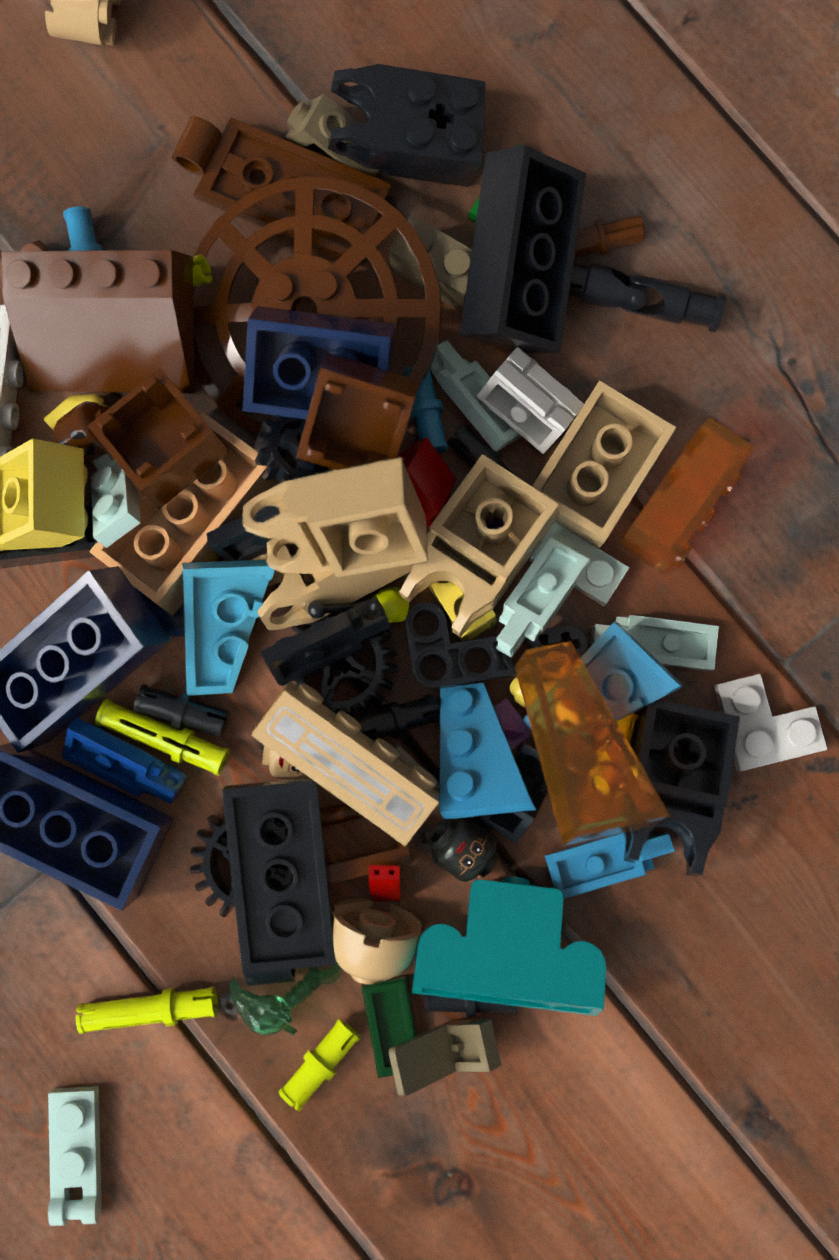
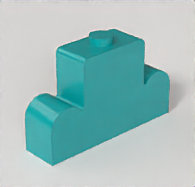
(511, 953)

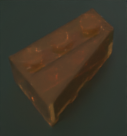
(686, 496)

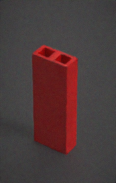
(384, 883)

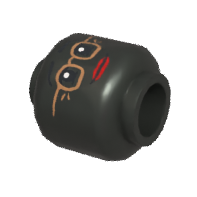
(463, 848)

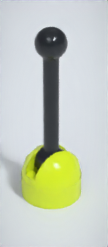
(390, 599)

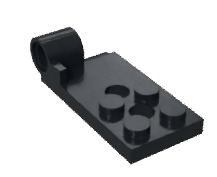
(279, 924)

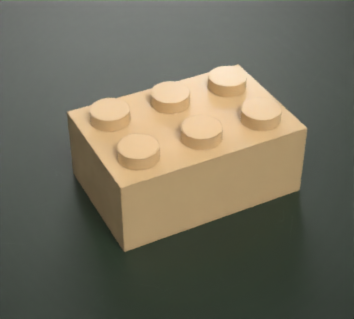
(602, 462)

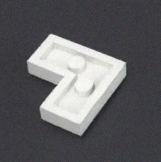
(765, 737)

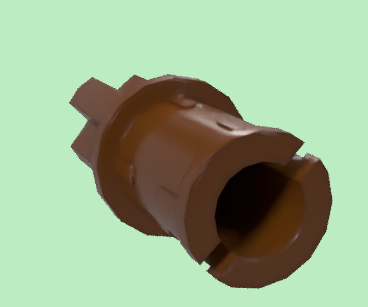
(609, 235)

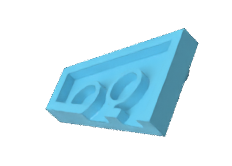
(218, 620)

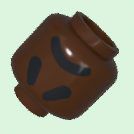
(74, 431)

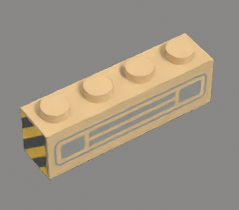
(348, 762)

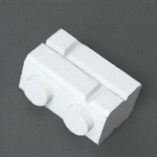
(530, 400)

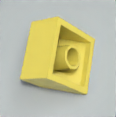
(42, 496)

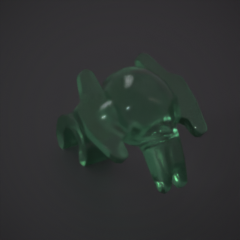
(271, 1013)

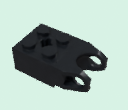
(416, 123)
(690, 792)

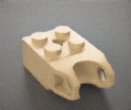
(344, 521)
(477, 557)
(303, 588)

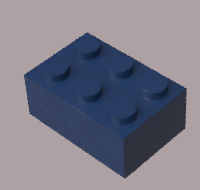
(289, 349)

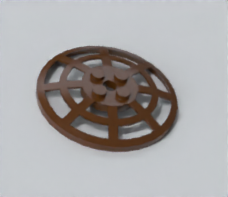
(313, 278)

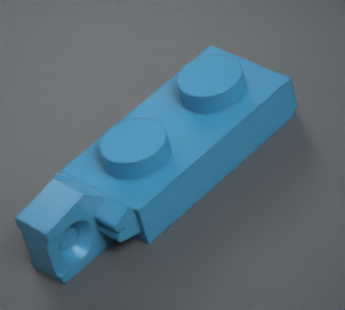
(601, 863)

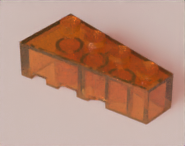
(582, 750)

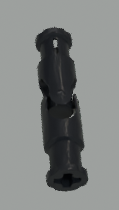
(614, 289)

